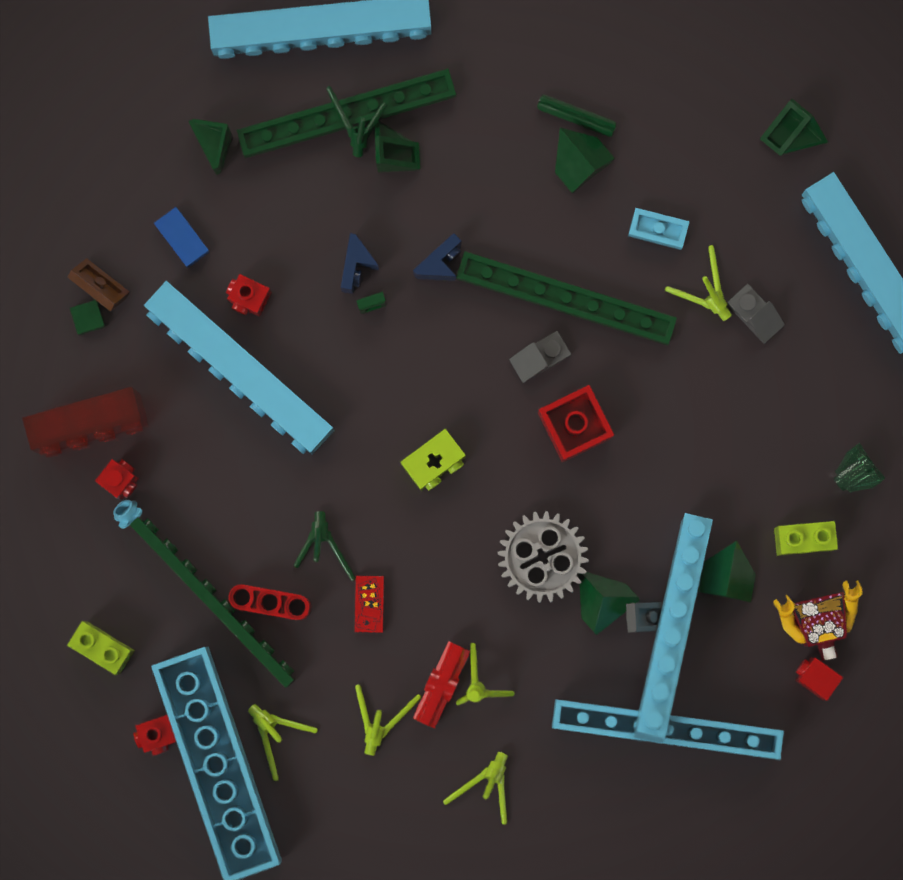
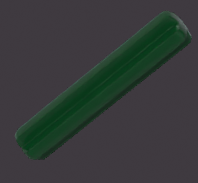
(576, 115)

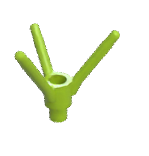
(715, 300)
(477, 689)
(266, 724)
(374, 731)
(494, 774)

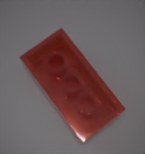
(85, 421)

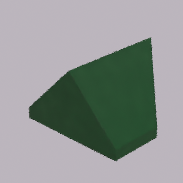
(793, 130)
(214, 139)
(395, 151)
(579, 158)
(728, 575)
(603, 600)

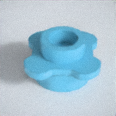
(126, 513)

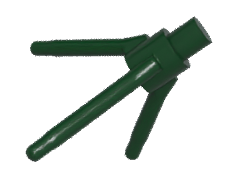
(359, 133)
(318, 534)

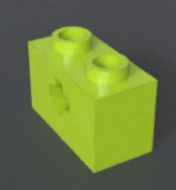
(417, 462)
(805, 538)
(101, 648)

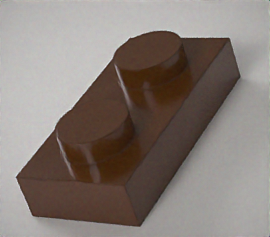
(98, 284)

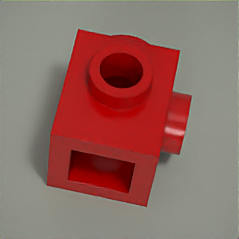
(247, 295)
(118, 479)
(155, 735)

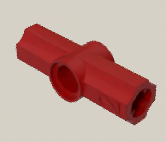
(441, 684)

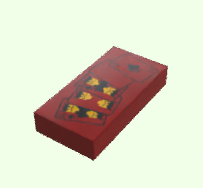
(369, 604)

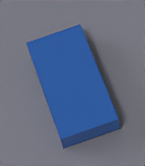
(181, 237)

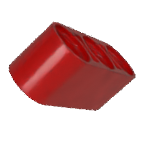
(256, 602)

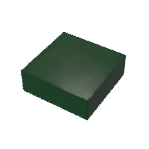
(371, 303)
(87, 317)

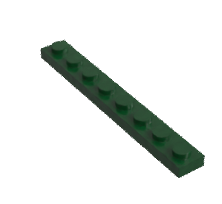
(326, 120)
(566, 298)
(205, 592)

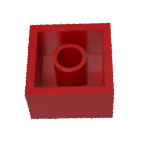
(575, 423)

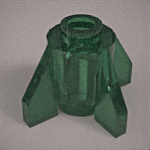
(857, 471)

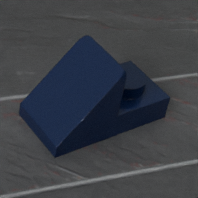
(356, 257)
(434, 266)

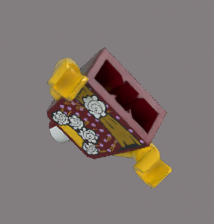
(821, 619)

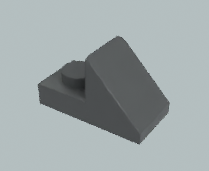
(756, 313)
(539, 356)
(643, 616)

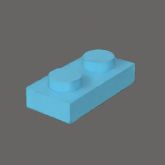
(658, 228)

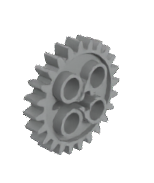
(554, 580)

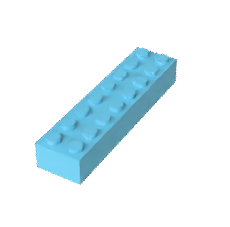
(216, 764)

